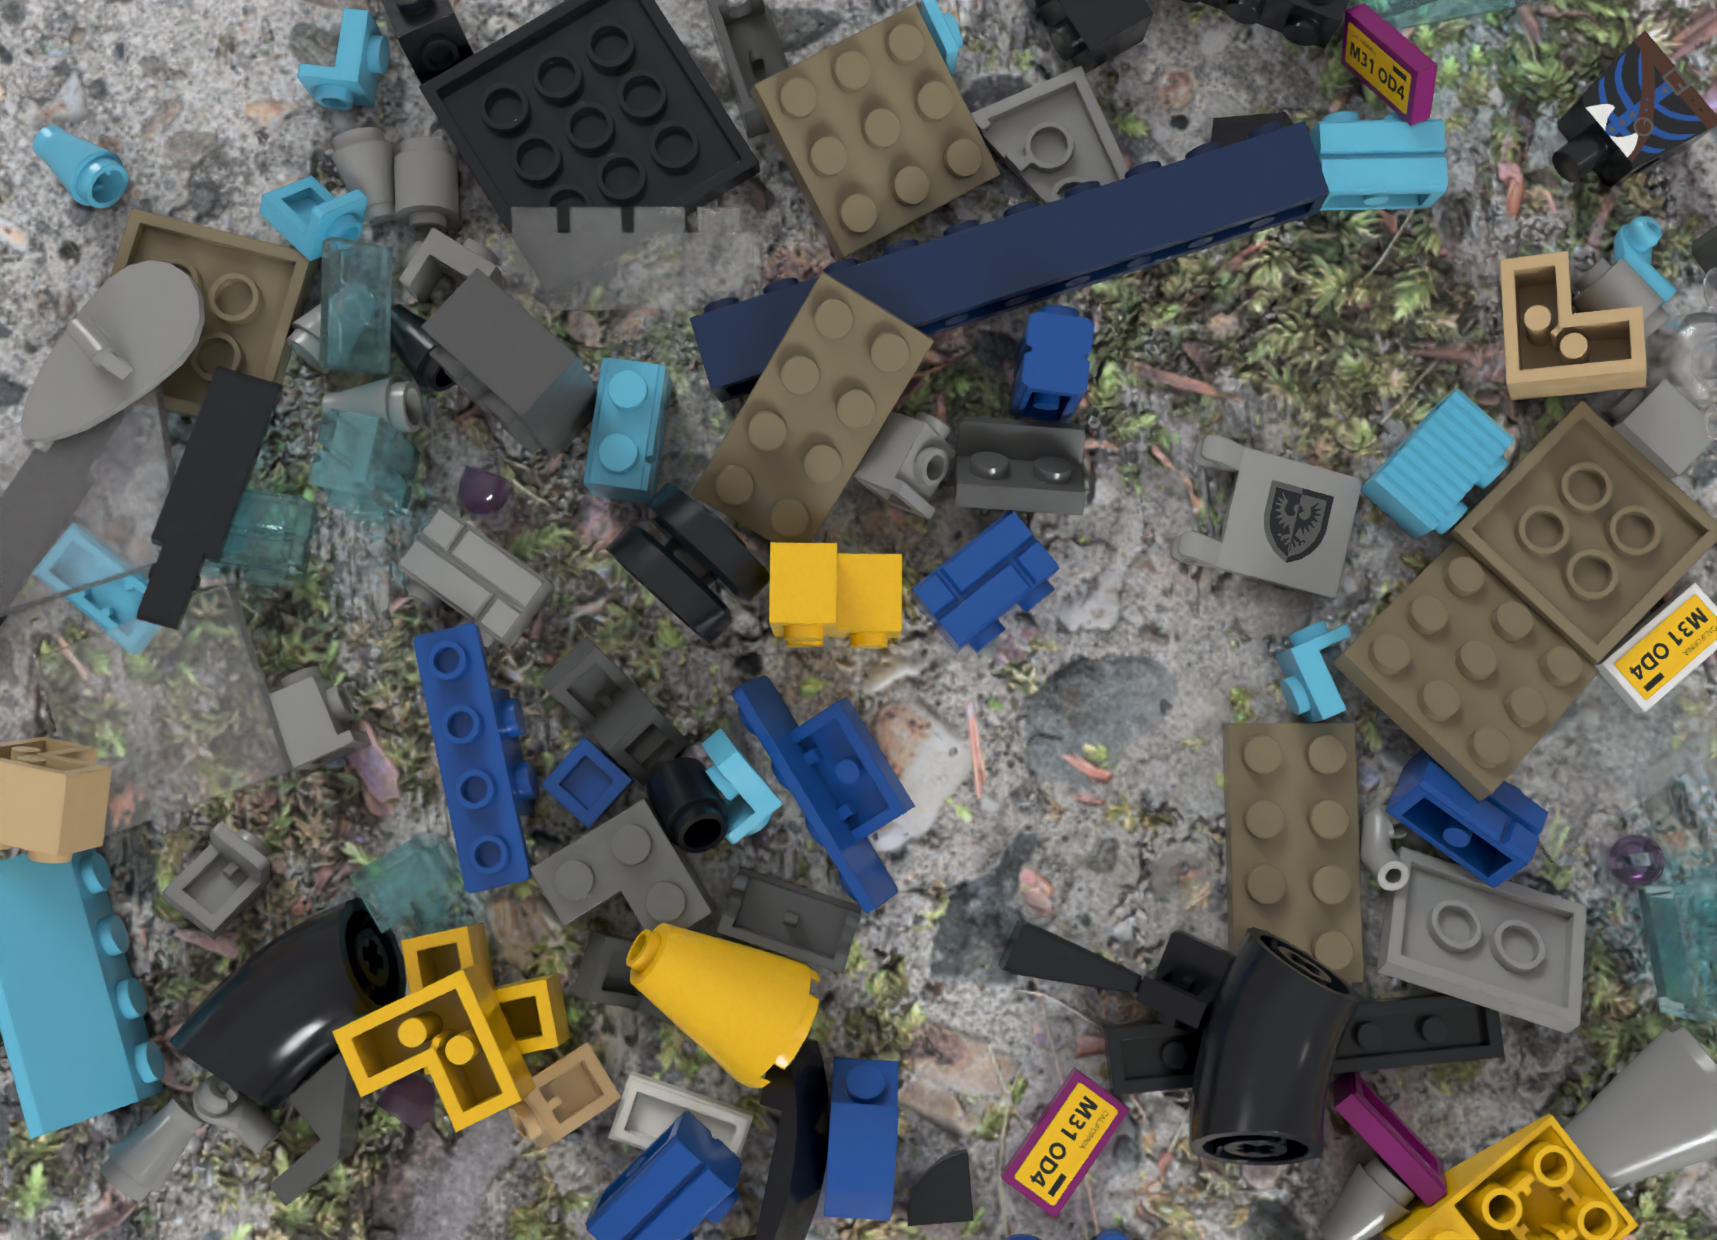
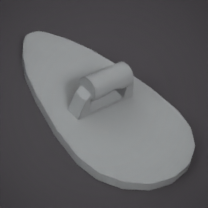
(115, 350)

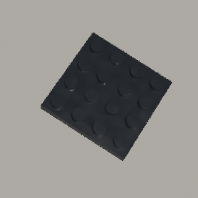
(591, 114)

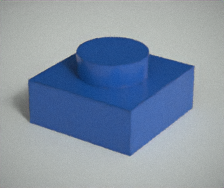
(587, 783)

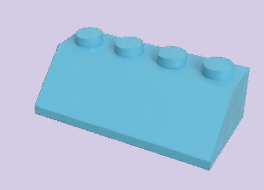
(69, 995)

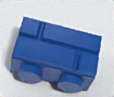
(1052, 365)
(985, 582)
(1485, 836)
(669, 1187)

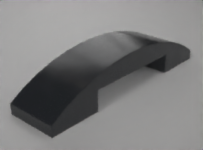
(799, 1147)

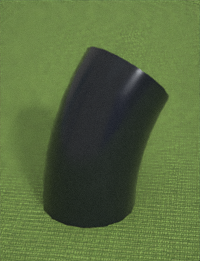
(280, 1005)
(1268, 1055)

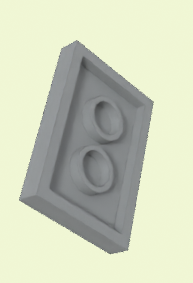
(1485, 943)

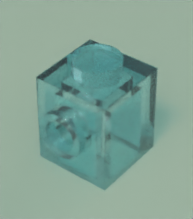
(410, 883)

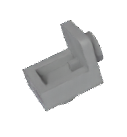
(442, 255)
(221, 880)

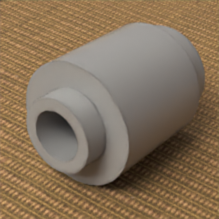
(426, 185)
(1618, 287)

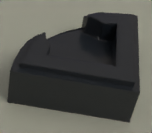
(942, 1192)

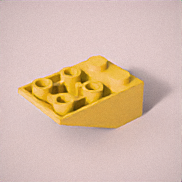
(1520, 1190)

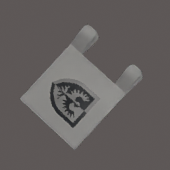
(1281, 522)

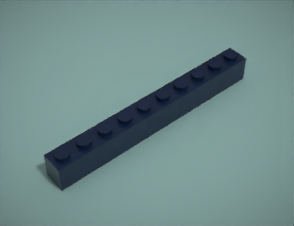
(1041, 248)

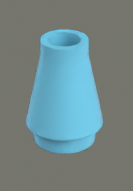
(85, 169)

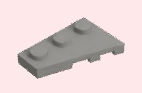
(1053, 136)

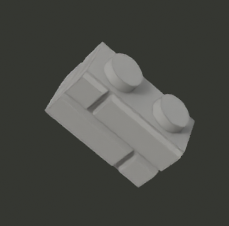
(475, 578)

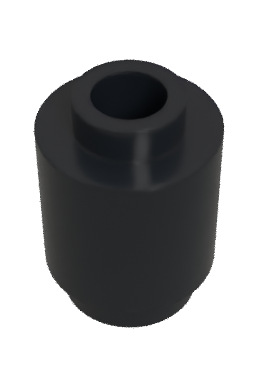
(688, 805)

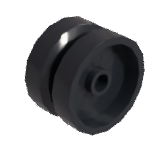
(695, 557)

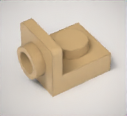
(564, 1097)

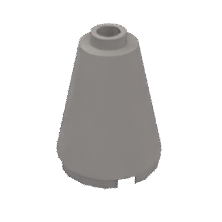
(1652, 1113)

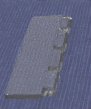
(621, 270)

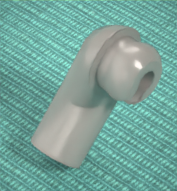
(1376, 850)
(235, 1111)

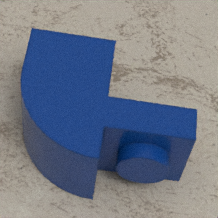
(862, 1139)

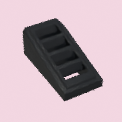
(1047, 956)

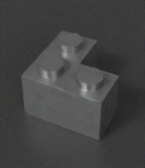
(630, 859)

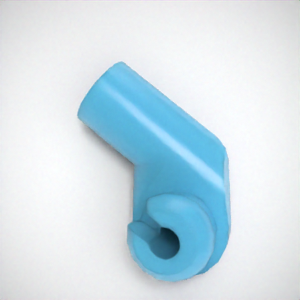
(1635, 245)

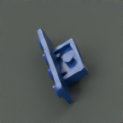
(478, 757)
(835, 779)

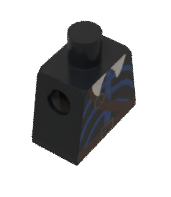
(1631, 118)

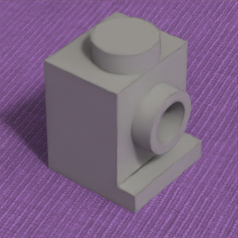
(907, 462)
(315, 720)

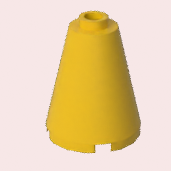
(727, 997)

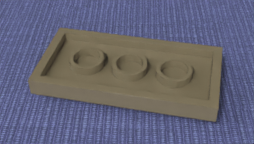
(812, 413)
(1295, 838)

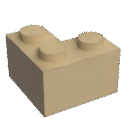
(1560, 351)
(52, 798)

